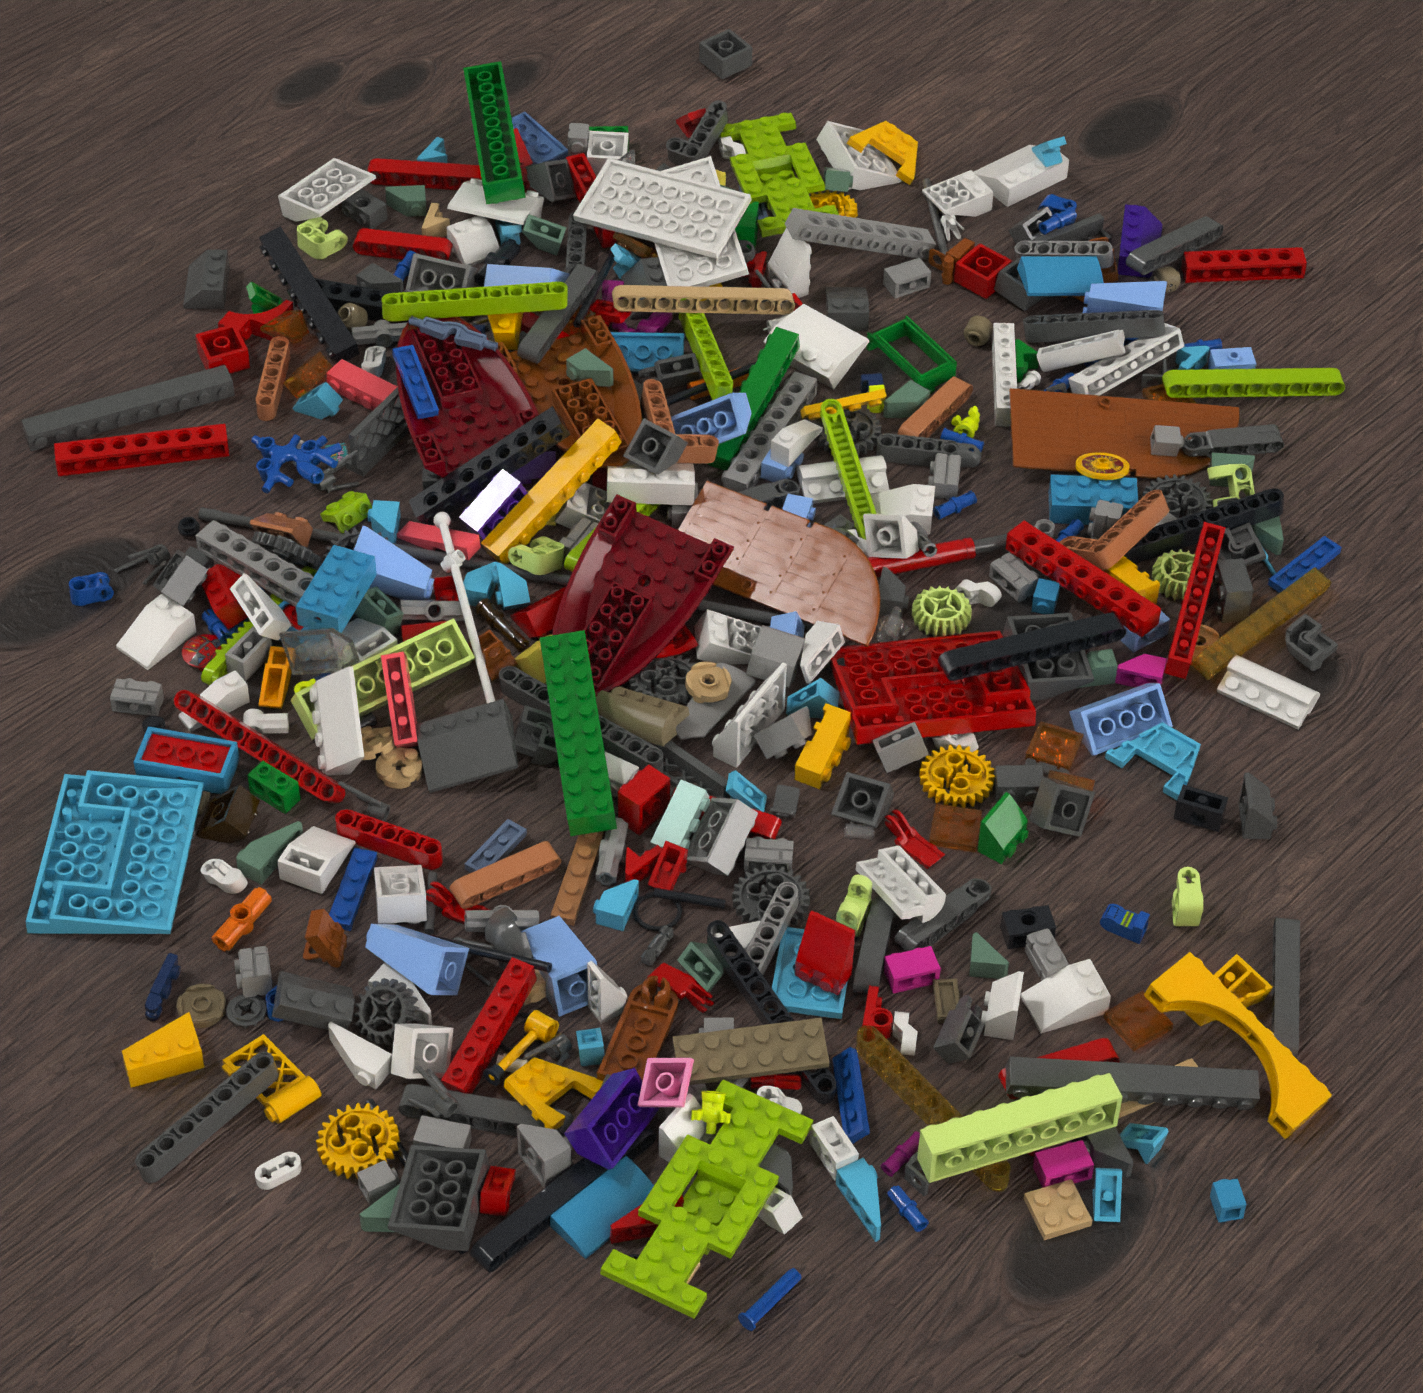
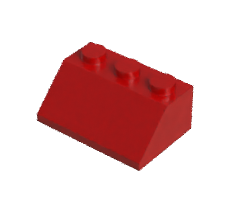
(222, 600)
(539, 616)

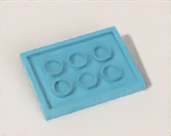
(797, 994)

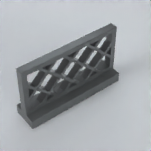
(377, 442)

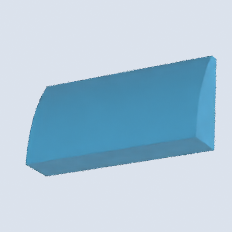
(1059, 275)
(587, 1216)

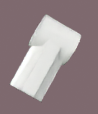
(266, 723)

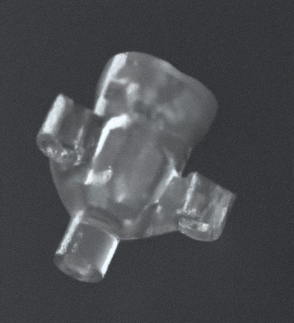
(891, 626)

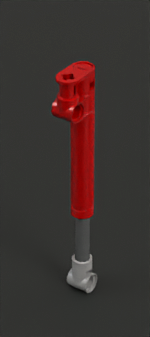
(950, 552)

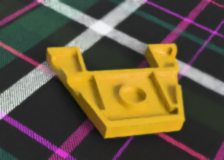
(892, 143)
(542, 1083)

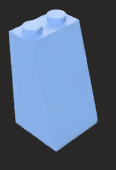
(1125, 297)
(396, 570)
(421, 958)
(568, 979)

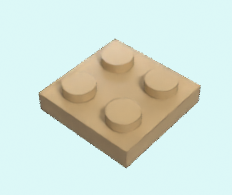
(1057, 1209)

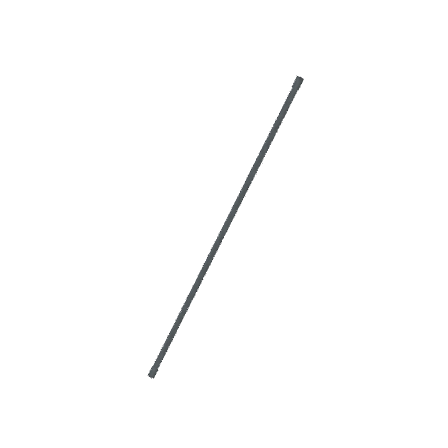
(209, 514)

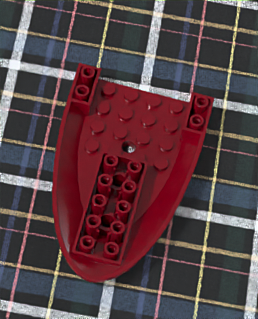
(466, 388)
(606, 584)

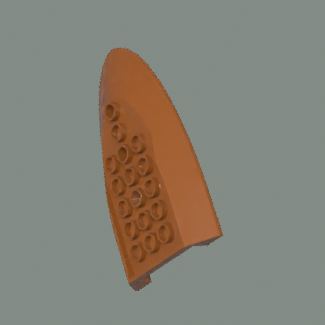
(583, 401)

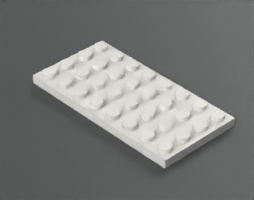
(662, 208)
(694, 269)

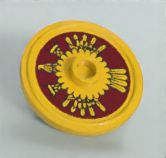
(1102, 466)

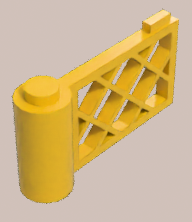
(288, 1096)

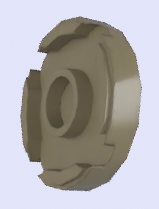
(204, 1004)

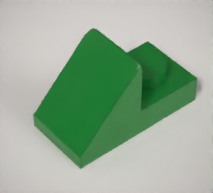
(262, 299)
(1025, 359)

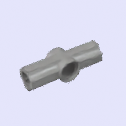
(381, 333)
(419, 610)
(612, 853)
(477, 919)

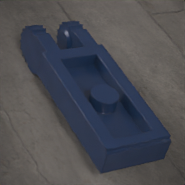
(162, 987)

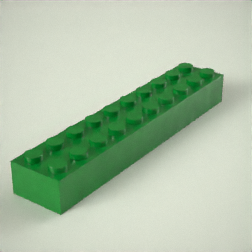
(494, 133)
(577, 733)

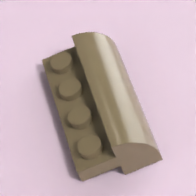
(642, 714)

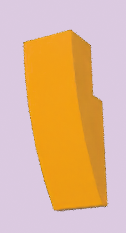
(275, 679)

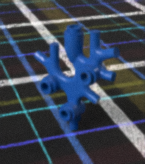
(305, 458)

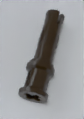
(496, 619)

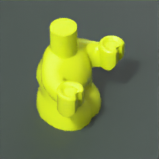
(969, 424)
(711, 1110)

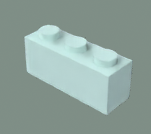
(681, 815)

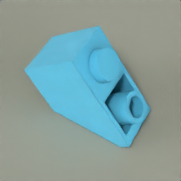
(511, 588)

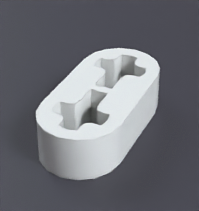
(277, 1170)

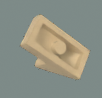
(434, 223)

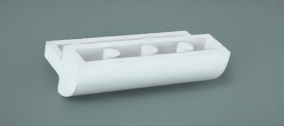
(1081, 350)
(824, 485)
(1267, 692)
(903, 884)

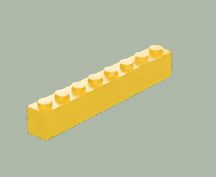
(552, 491)

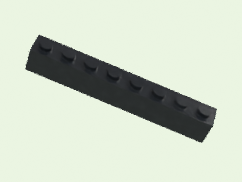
(309, 295)

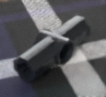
(502, 256)

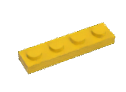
(852, 403)

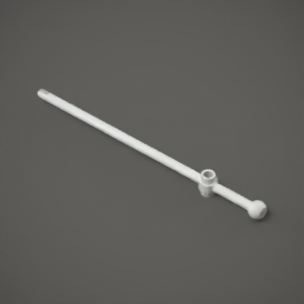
(451, 563)

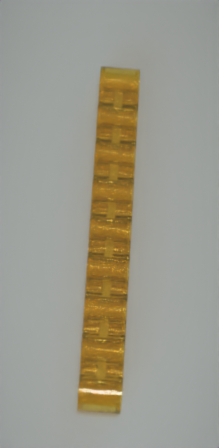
(1261, 623)
(889, 1064)

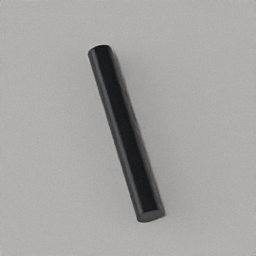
(689, 898)

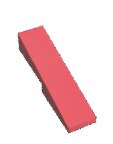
(430, 538)

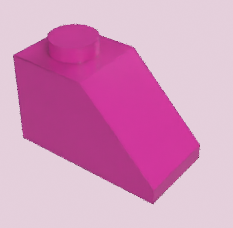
(1141, 671)

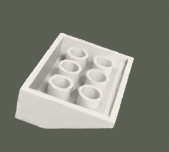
(868, 168)
(1021, 175)
(323, 190)
(471, 200)
(825, 345)
(642, 486)
(757, 714)
(337, 723)

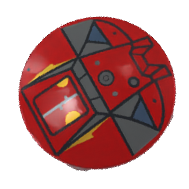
(200, 650)

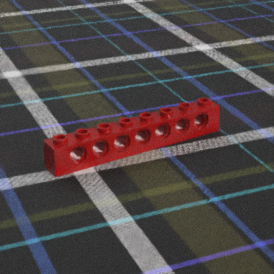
(141, 449)
(1083, 578)
(1194, 600)

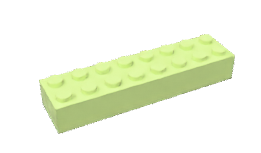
(429, 659)
(1019, 1127)

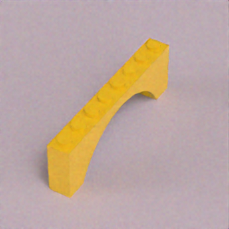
(1293, 1089)

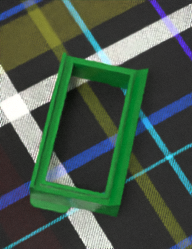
(907, 327)

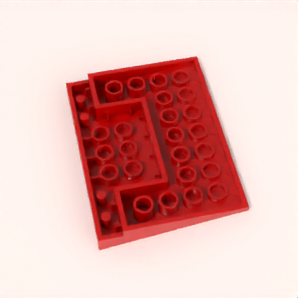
(904, 684)

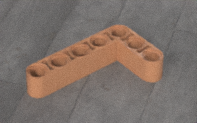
(655, 409)
(1123, 534)

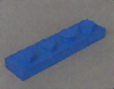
(415, 382)
(1315, 556)
(353, 887)
(851, 1095)

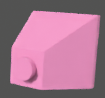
(665, 1082)

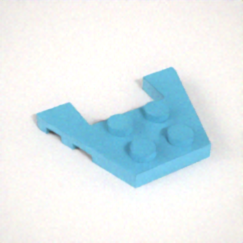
(1164, 749)

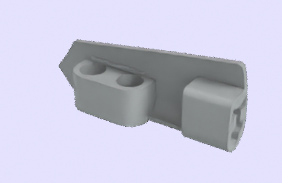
(707, 714)

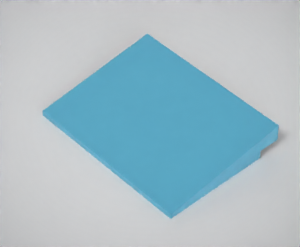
(115, 855)

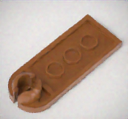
(640, 1028)

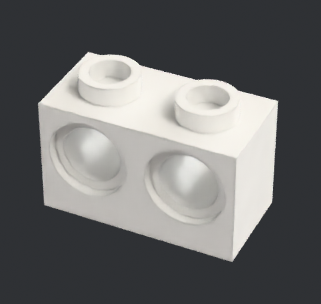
(832, 1145)

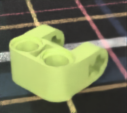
(315, 242)
(1235, 485)
(540, 558)
(1187, 899)
(857, 904)

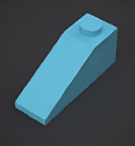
(859, 1186)

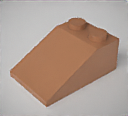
(278, 524)

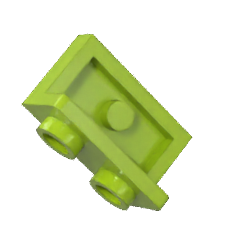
(347, 511)

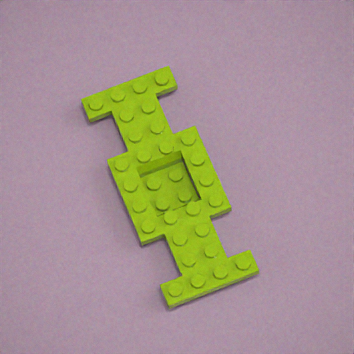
(768, 173)
(715, 1207)

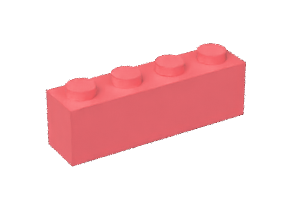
(358, 385)
(400, 699)

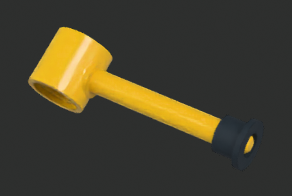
(538, 1028)

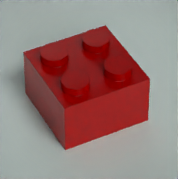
(980, 270)
(223, 347)
(644, 799)

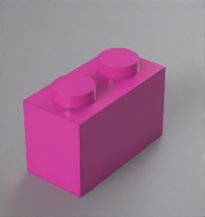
(911, 969)
(1063, 1164)

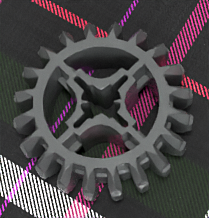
(370, 1022)

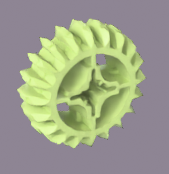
(1178, 566)
(941, 611)

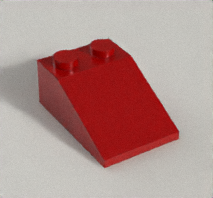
(825, 953)

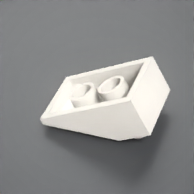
(912, 501)
(157, 631)
(400, 894)
(1067, 997)

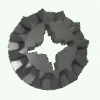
(240, 1003)

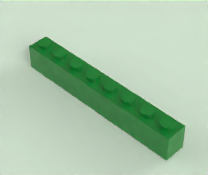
(760, 387)

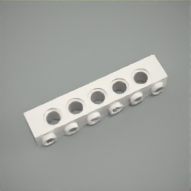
(1117, 369)
(1003, 370)

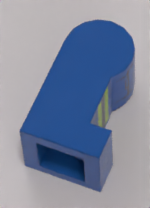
(1125, 922)

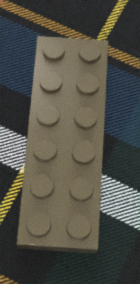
(754, 1050)

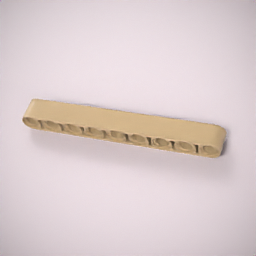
(694, 294)

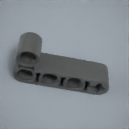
(703, 137)

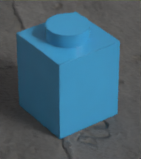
(1045, 596)
(1228, 1200)

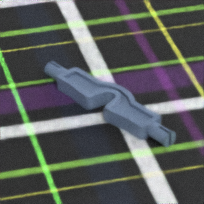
(444, 329)

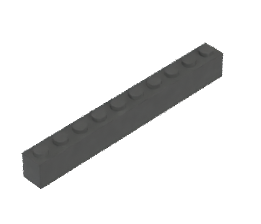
(128, 407)
(1139, 1081)

